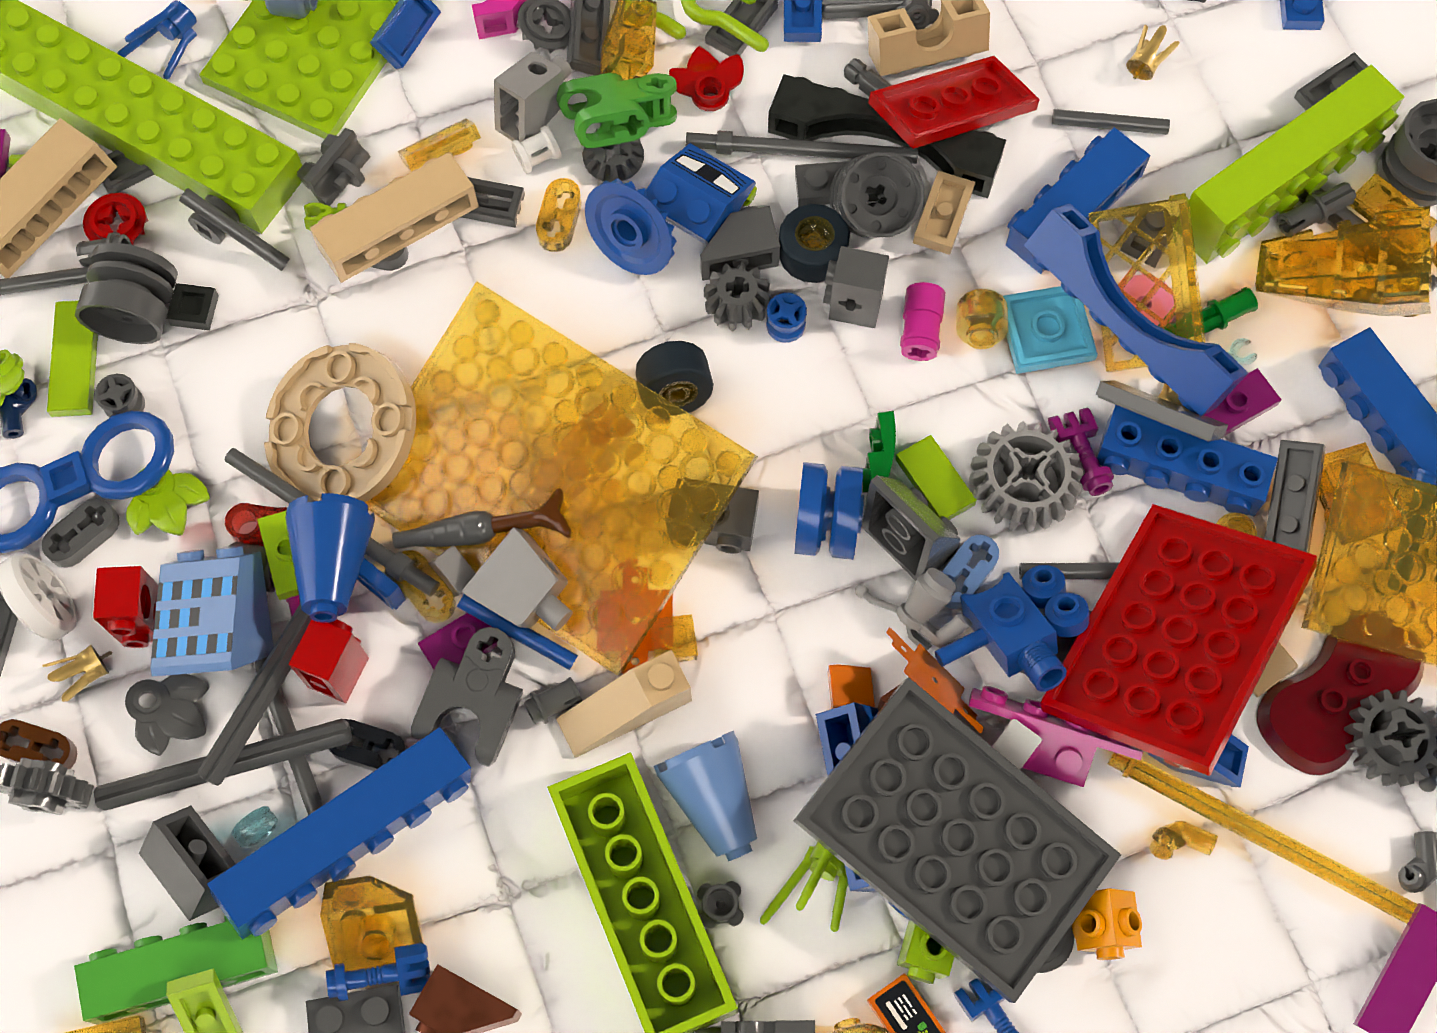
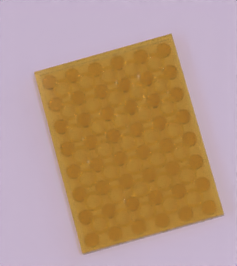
(527, 411)

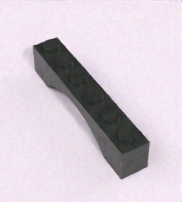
(816, 111)

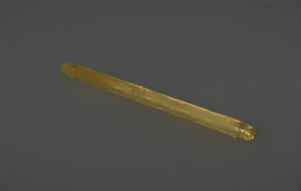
(1265, 836)

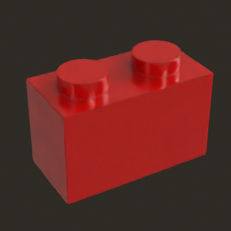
(329, 659)

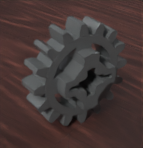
(1395, 717)
(43, 786)

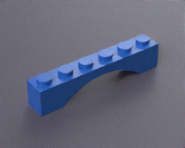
(1074, 254)

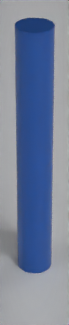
(523, 635)

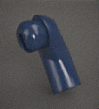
(14, 407)

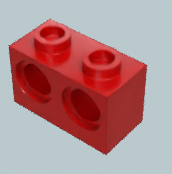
(126, 604)

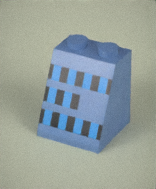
(210, 613)

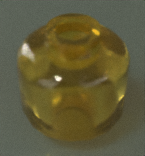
(982, 318)

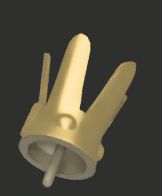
(85, 661)

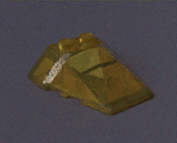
(1357, 268)

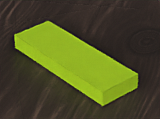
(71, 364)

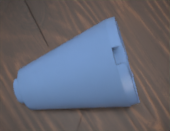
(713, 794)

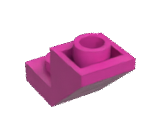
(496, 17)

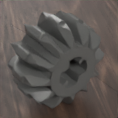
(722, 291)

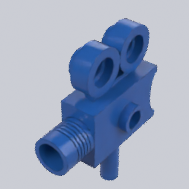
(1015, 629)

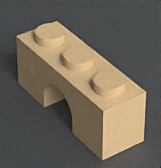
(957, 33)

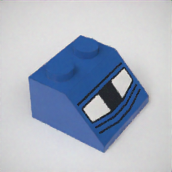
(698, 192)

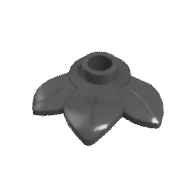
(172, 714)

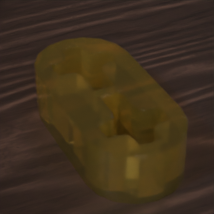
(551, 212)
(419, 599)

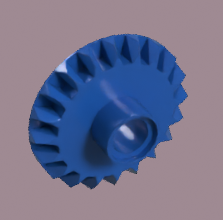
(629, 227)

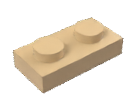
(943, 212)

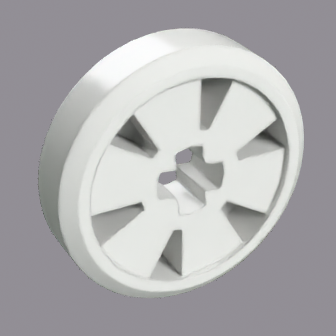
(37, 596)

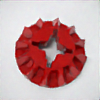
(103, 211)

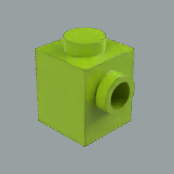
(924, 956)

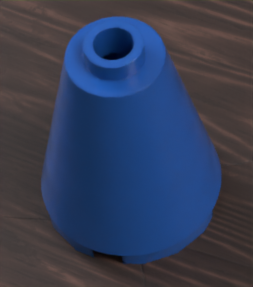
(327, 551)

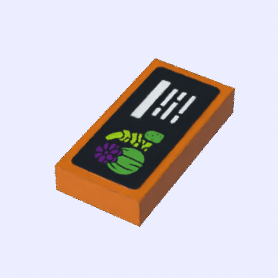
(903, 1009)

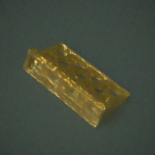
(1181, 267)

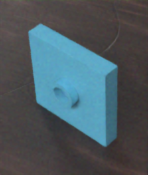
(1048, 330)

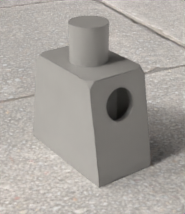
(528, 95)
(521, 583)

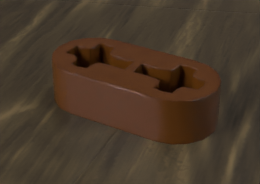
(37, 737)

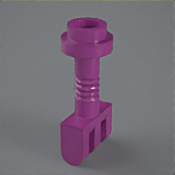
(1096, 478)

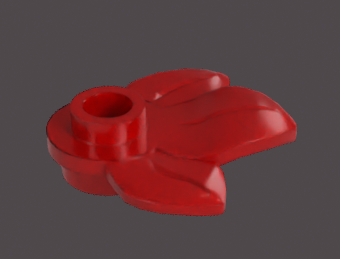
(706, 76)

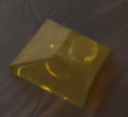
(366, 921)

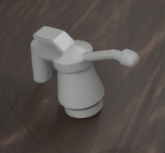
(928, 596)

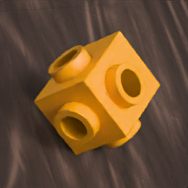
(1108, 924)

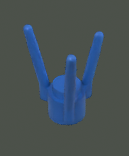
(172, 23)

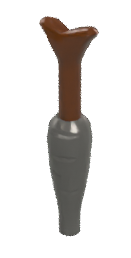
(481, 526)

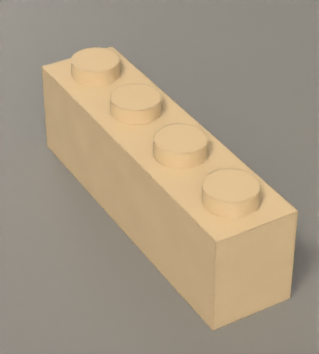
(394, 216)

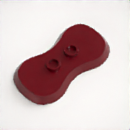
(1308, 712)

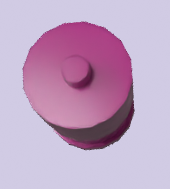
(922, 321)

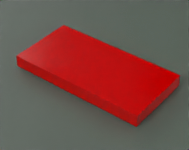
(953, 101)

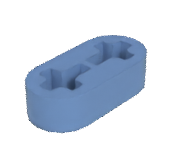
(974, 577)

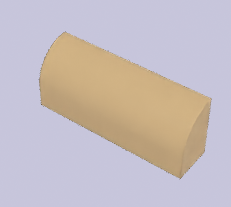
(46, 190)

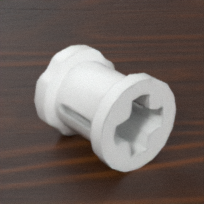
(536, 149)

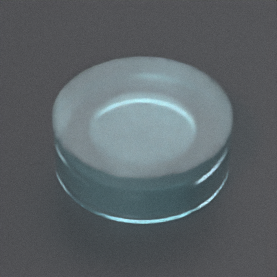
(255, 827)

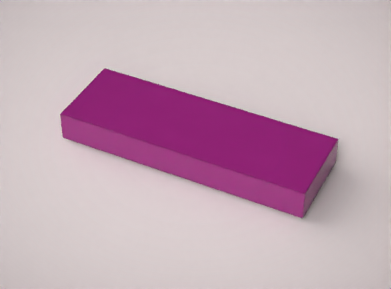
(1404, 979)

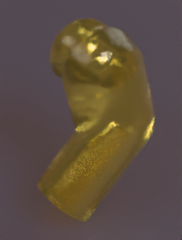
(1178, 835)

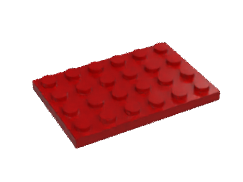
(1180, 637)

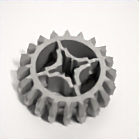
(1010, 450)

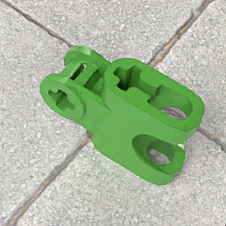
(620, 105)

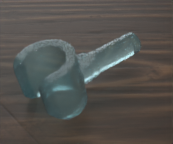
(1234, 349)

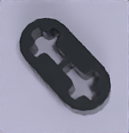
(371, 737)

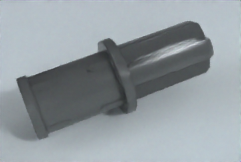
(1316, 209)

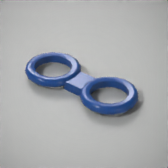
(79, 474)

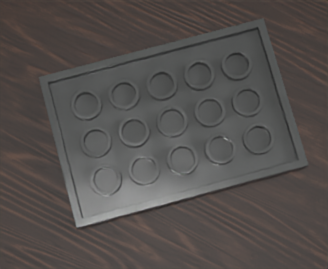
(958, 839)

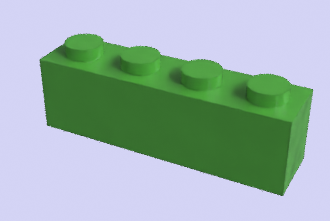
(137, 979)

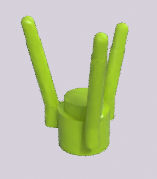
(822, 865)

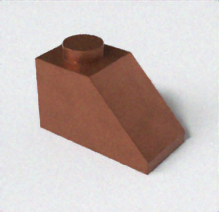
(458, 1006)

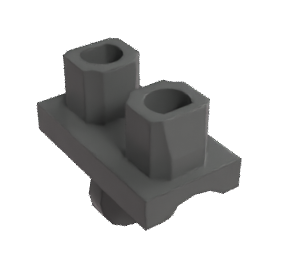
(336, 167)

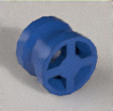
(790, 308)

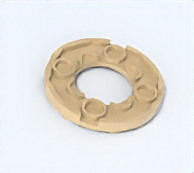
(299, 395)

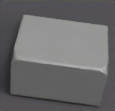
(453, 570)

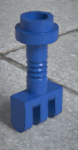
(410, 970)
(987, 1004)

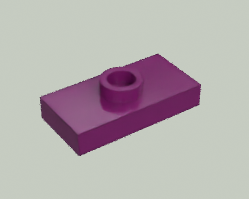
(1246, 402)
(452, 640)

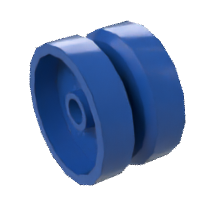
(829, 510)

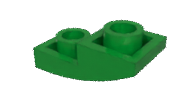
(882, 446)

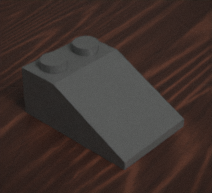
(907, 527)

